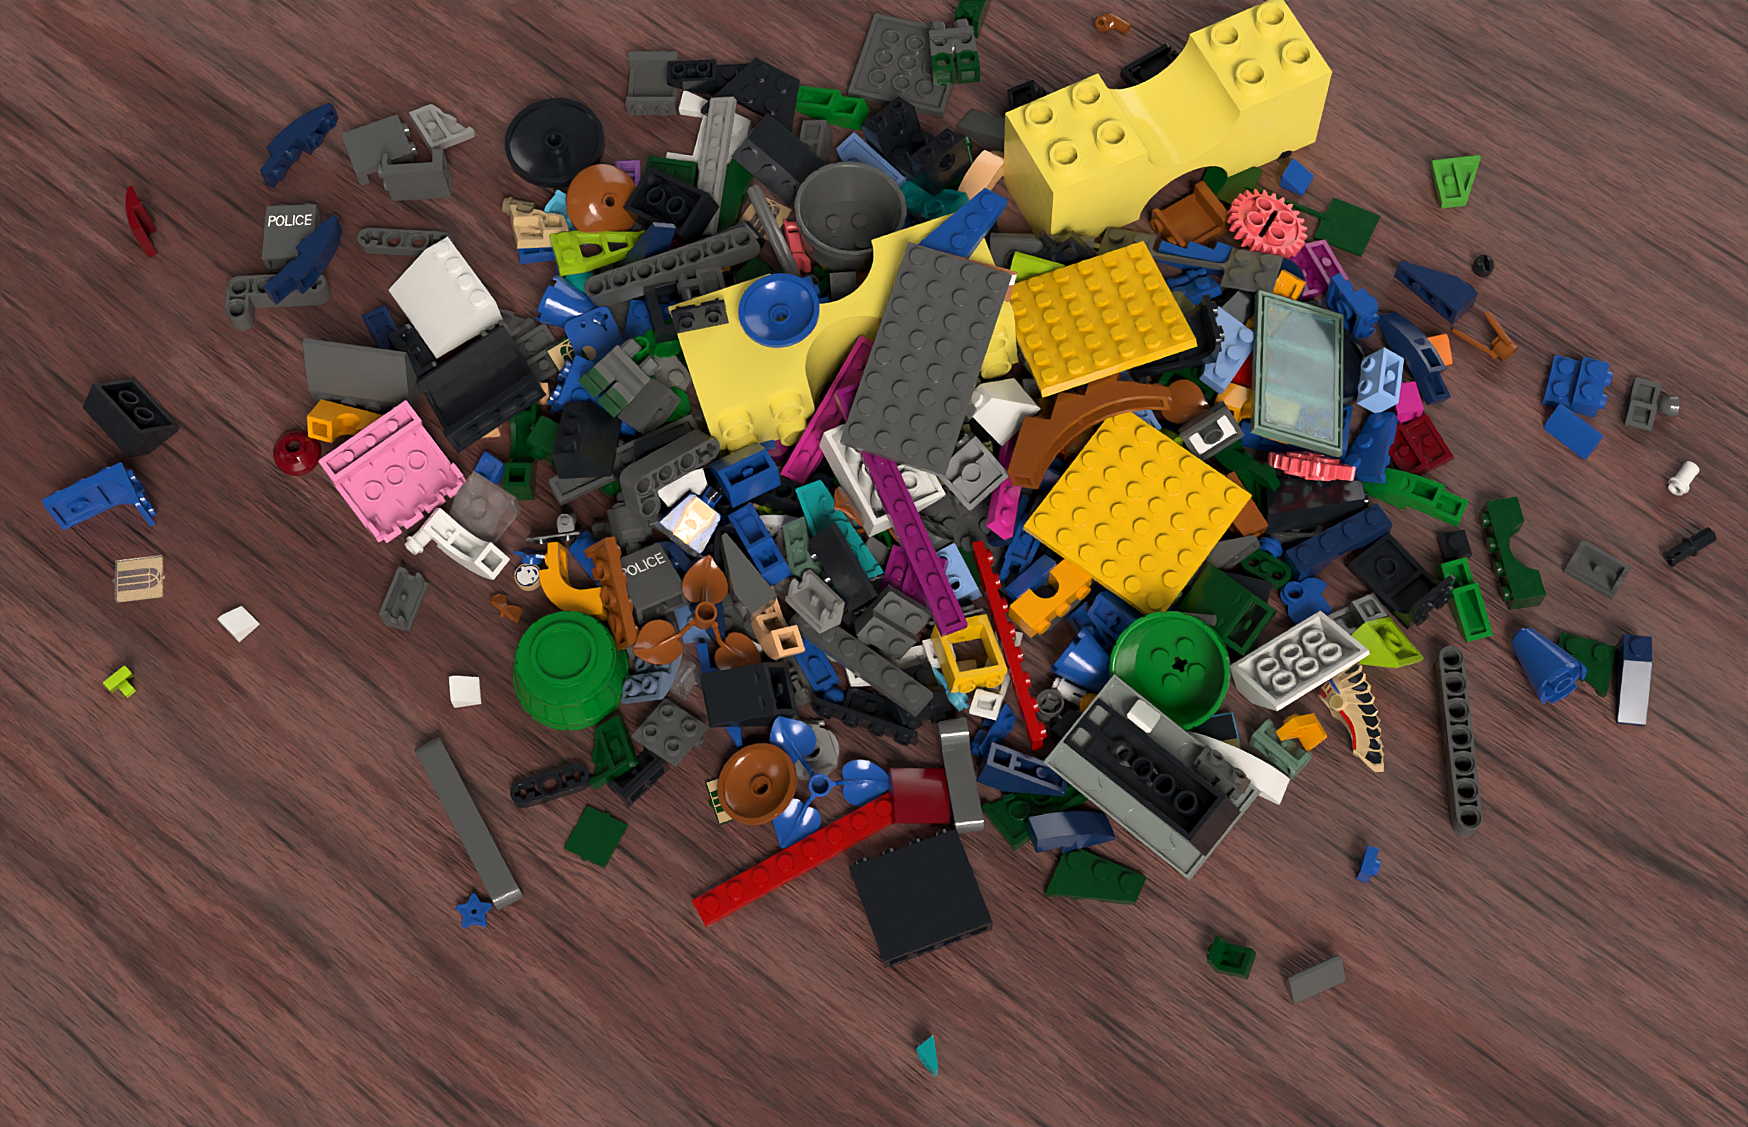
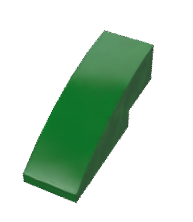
(832, 106)
(1466, 600)

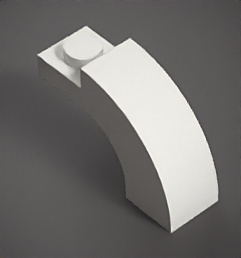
(464, 547)

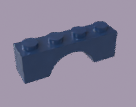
(1355, 532)

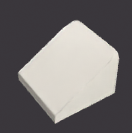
(238, 623)
(464, 691)
(1143, 715)

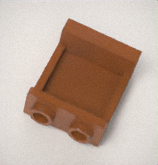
(1193, 218)

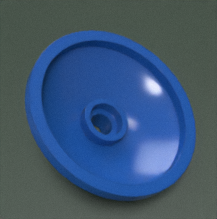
(775, 298)

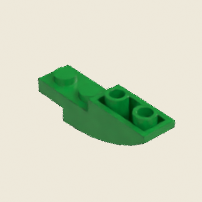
(1418, 493)

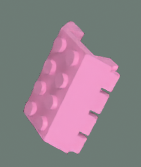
(392, 473)

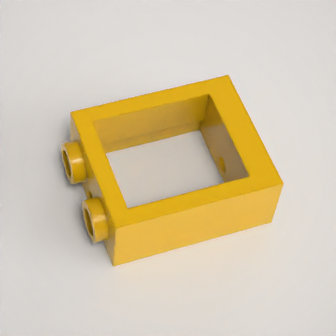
(969, 680)

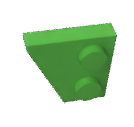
(1454, 179)

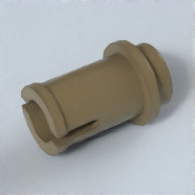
(523, 206)

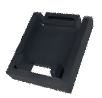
(1148, 65)

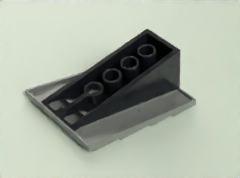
(1147, 779)

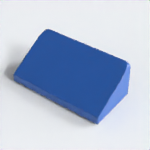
(1573, 431)
(1031, 579)
(1079, 618)

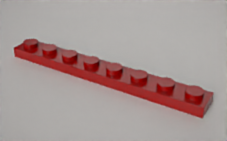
(1011, 654)
(794, 861)

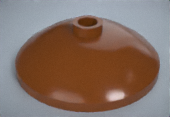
(587, 199)
(748, 774)

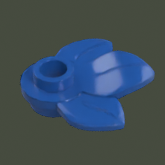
(1308, 600)

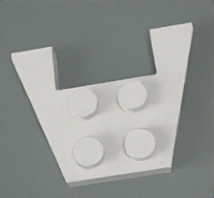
(691, 106)

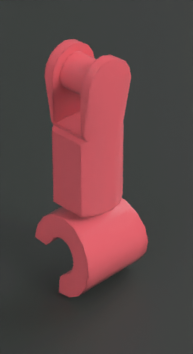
(796, 246)

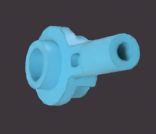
(957, 699)

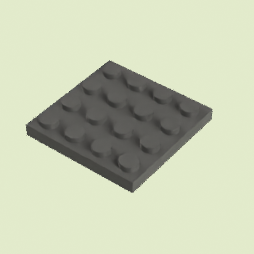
(899, 64)

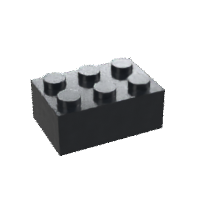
(671, 201)

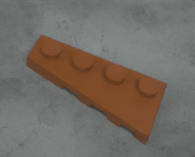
(614, 595)

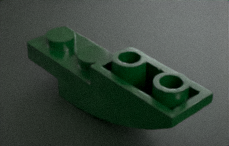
(1245, 466)

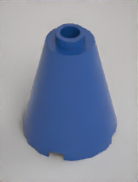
(565, 303)
(1084, 662)
(1546, 665)

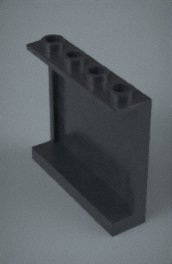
(480, 388)
(920, 897)

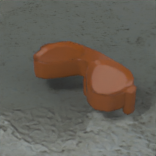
(511, 611)

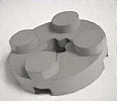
(826, 759)

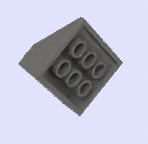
(359, 376)

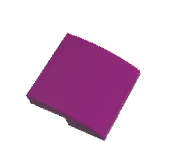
(1318, 267)
(901, 577)

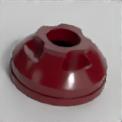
(297, 462)

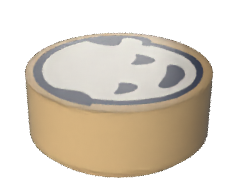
(527, 577)

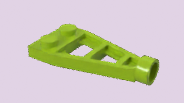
(569, 256)

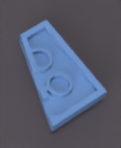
(856, 150)
(1235, 350)

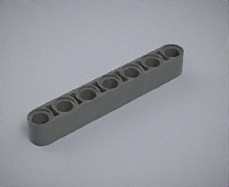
(659, 266)
(1454, 752)
(468, 823)

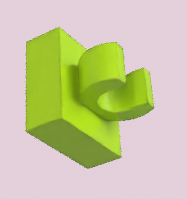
(120, 680)

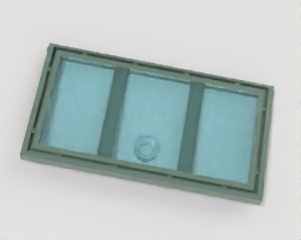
(1297, 374)

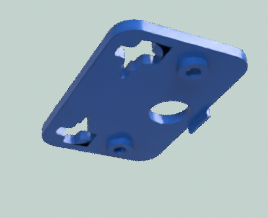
(593, 334)

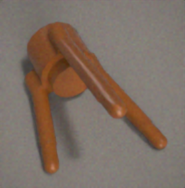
(1502, 345)

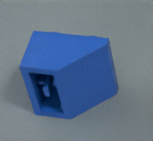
(746, 473)

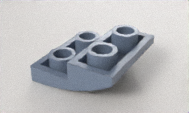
(649, 681)

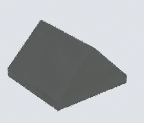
(1210, 431)

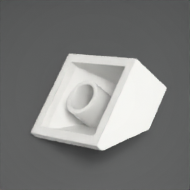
(1002, 408)

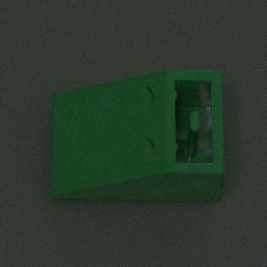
(1238, 611)

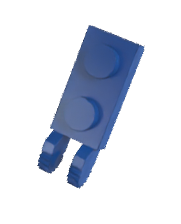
(1020, 552)

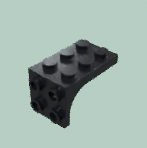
(1208, 339)
(1400, 581)

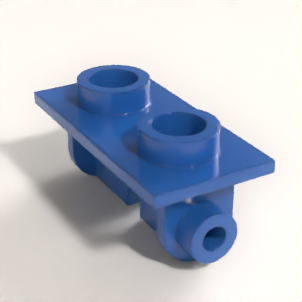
(997, 731)

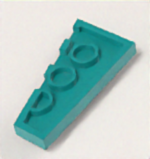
(820, 514)

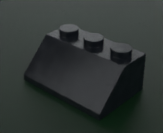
(777, 158)
(129, 416)
(586, 441)
(841, 567)

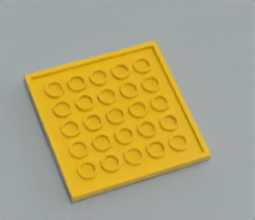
(1097, 319)
(1137, 513)

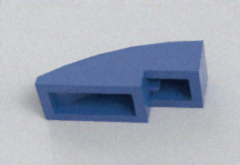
(759, 544)

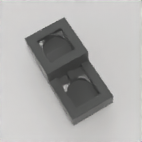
(1642, 404)
(1359, 612)

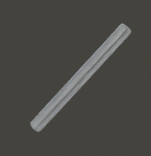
(773, 231)

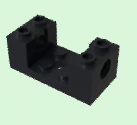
(912, 151)

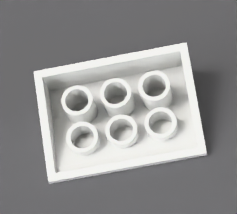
(444, 298)
(856, 482)
(1296, 662)

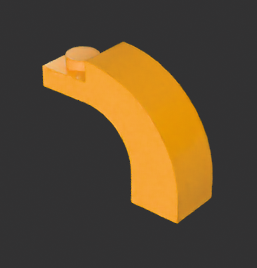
(560, 591)

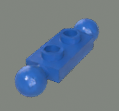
(819, 673)

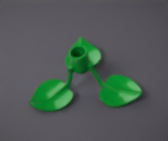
(663, 351)

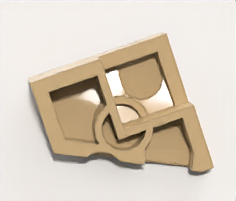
(533, 228)

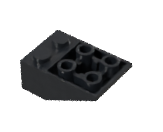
(749, 695)

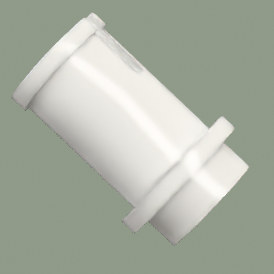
(1680, 483)
(417, 542)
(1067, 690)

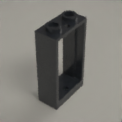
(668, 292)

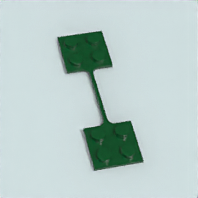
(1341, 225)

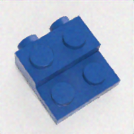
(1356, 307)
(1577, 384)

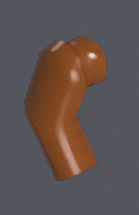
(1111, 22)

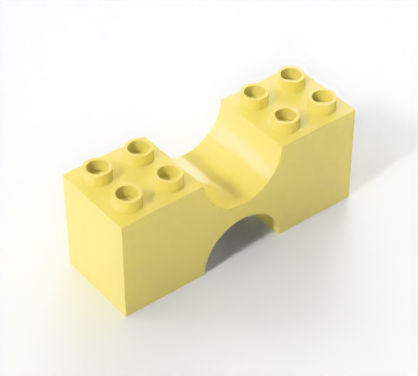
(1226, 101)
(774, 392)

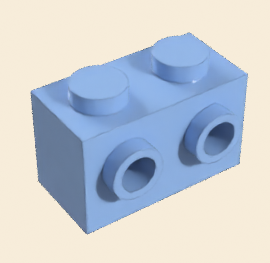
(1380, 380)
(959, 575)

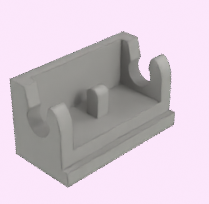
(815, 602)

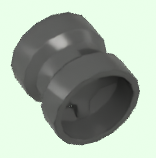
(1049, 700)

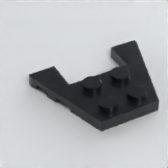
(763, 90)

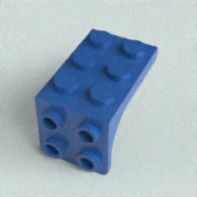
(571, 390)
(96, 494)

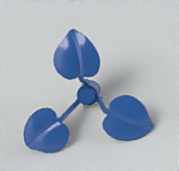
(861, 782)

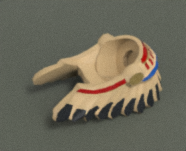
(1352, 704)

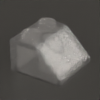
(484, 508)

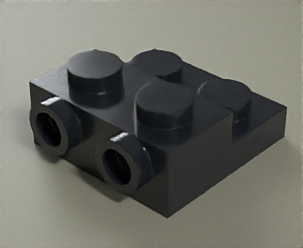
(933, 711)

